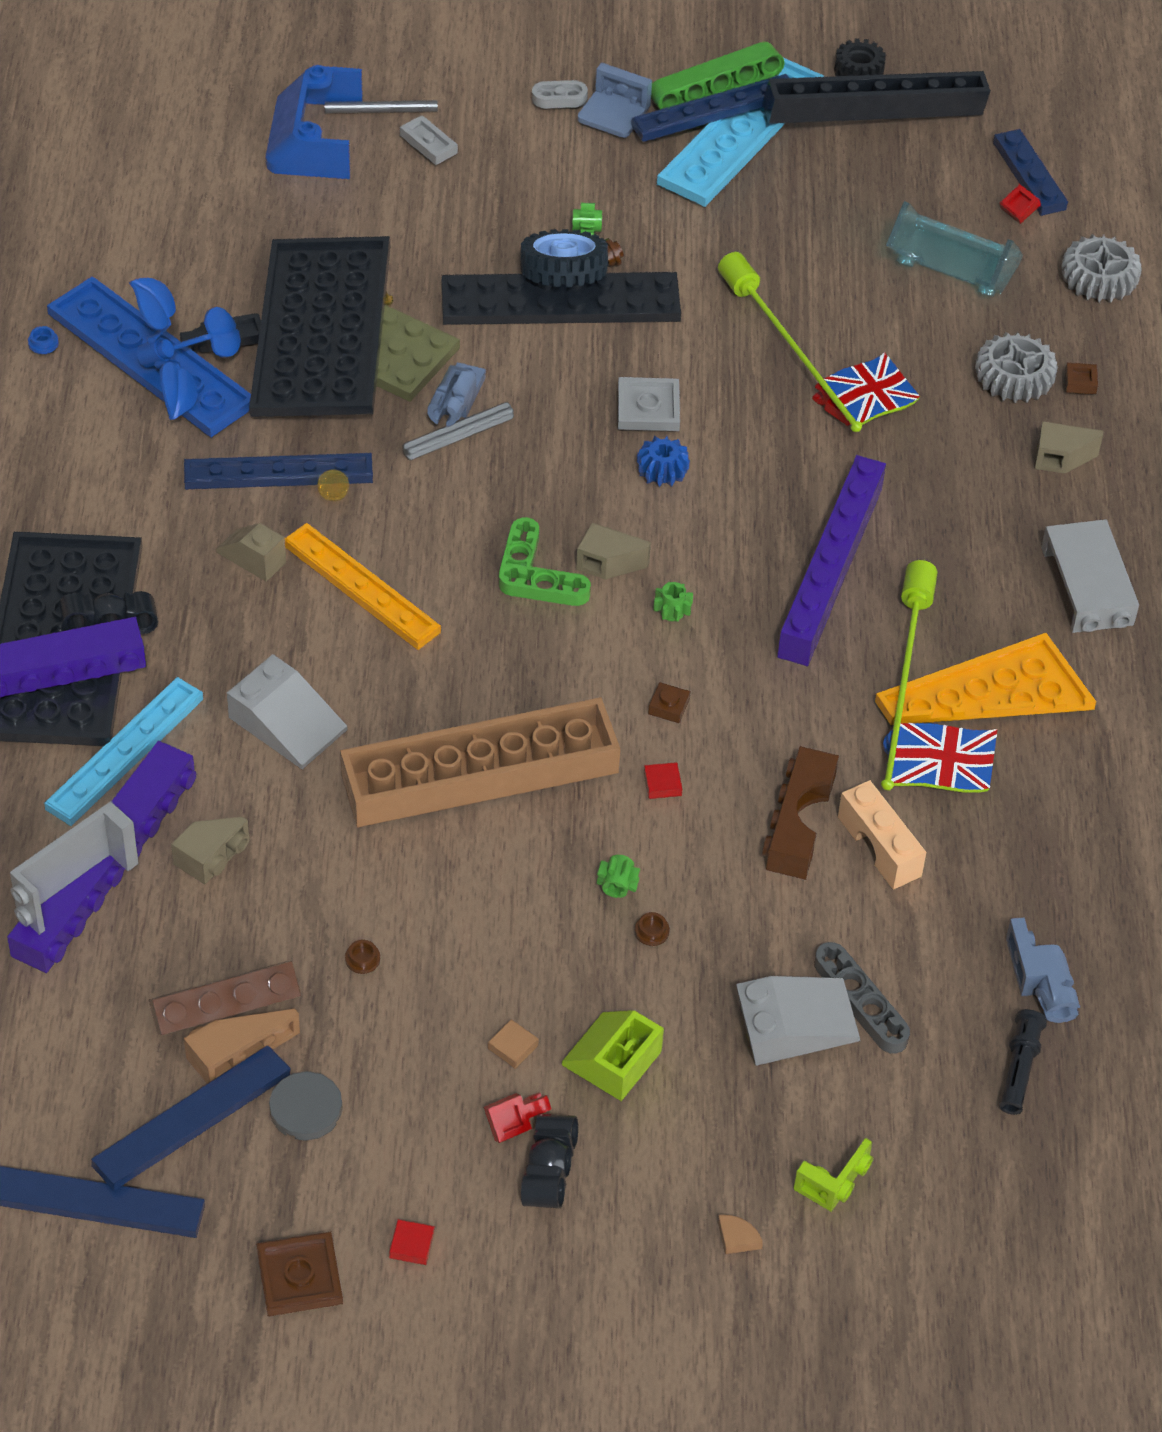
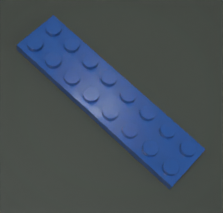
(116, 332)

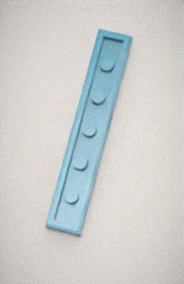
(123, 751)

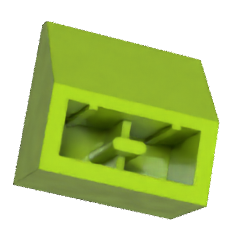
(616, 1051)

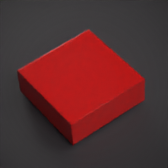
(1020, 203)
(663, 780)
(412, 1242)

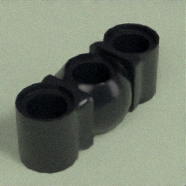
(82, 611)
(549, 1161)

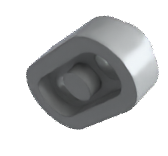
(559, 94)

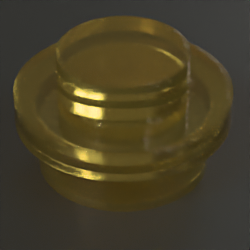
(333, 485)

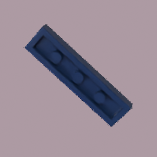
(1030, 171)

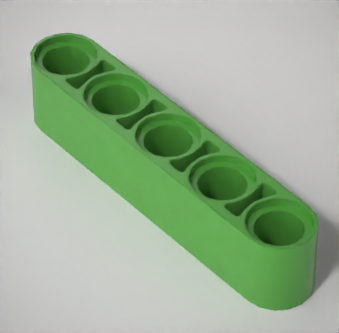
(718, 75)

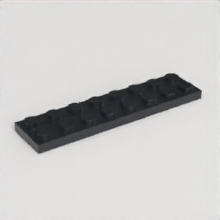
(519, 300)

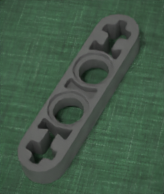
(865, 995)

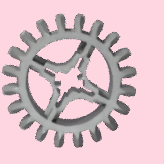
(1101, 268)
(1016, 367)

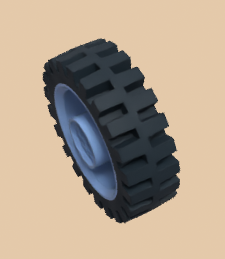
(564, 257)

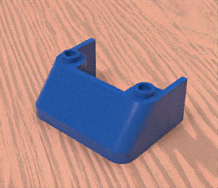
(298, 145)

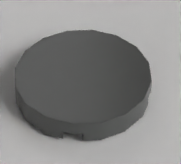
(305, 1105)

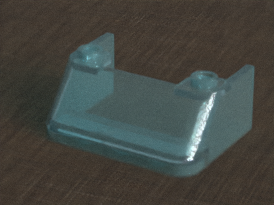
(953, 251)

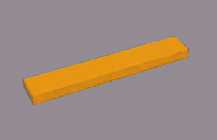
(362, 586)

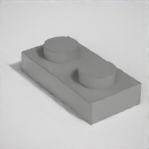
(428, 140)

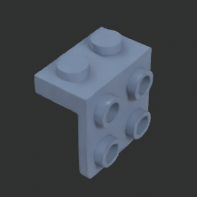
(616, 100)

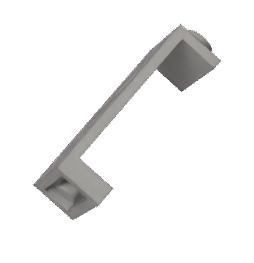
(1092, 575)
(69, 857)

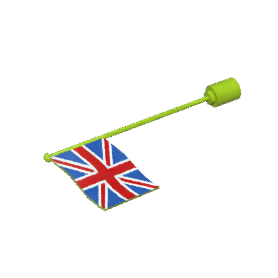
(858, 390)
(927, 751)

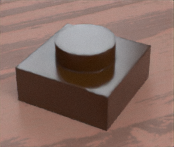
(1081, 378)
(669, 702)

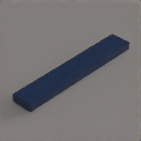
(701, 111)
(274, 470)
(190, 1117)
(100, 1203)

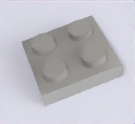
(648, 404)

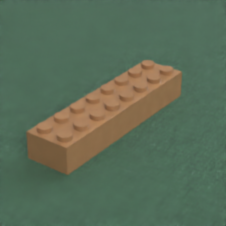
(479, 762)

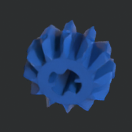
(663, 461)

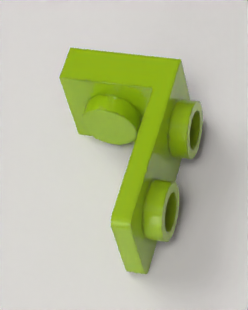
(826, 1190)

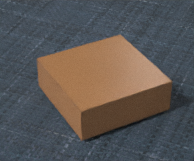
(513, 1044)

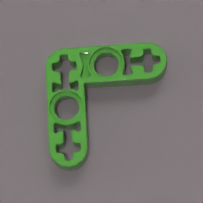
(523, 571)

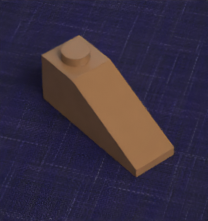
(232, 1040)

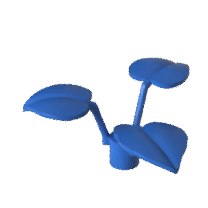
(156, 307)

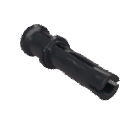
(1024, 1048)

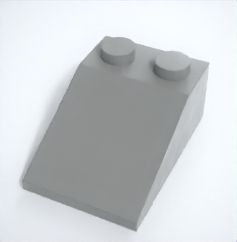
(284, 712)
(795, 1016)

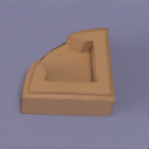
(738, 1235)

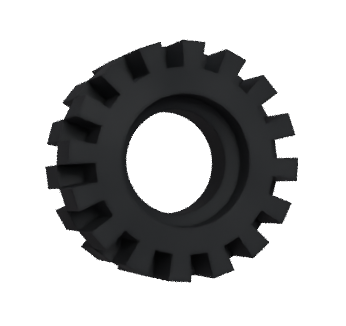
(852, 54)

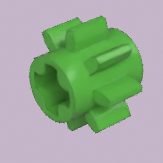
(587, 218)
(673, 601)
(618, 876)

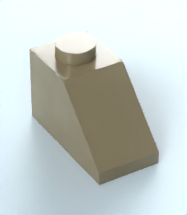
(255, 550)

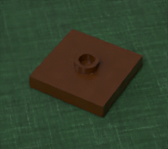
(299, 1274)

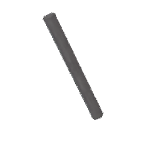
(381, 106)

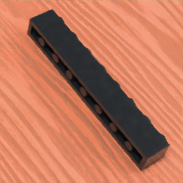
(875, 97)

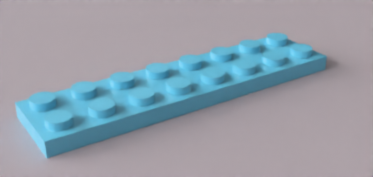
(722, 150)

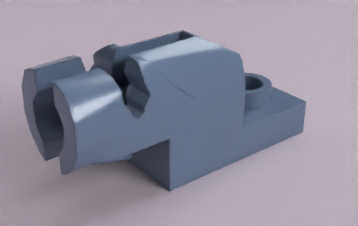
(456, 393)
(1042, 973)

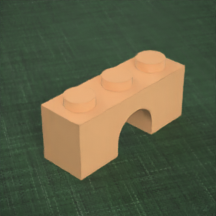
(896, 849)

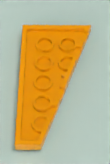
(1003, 683)

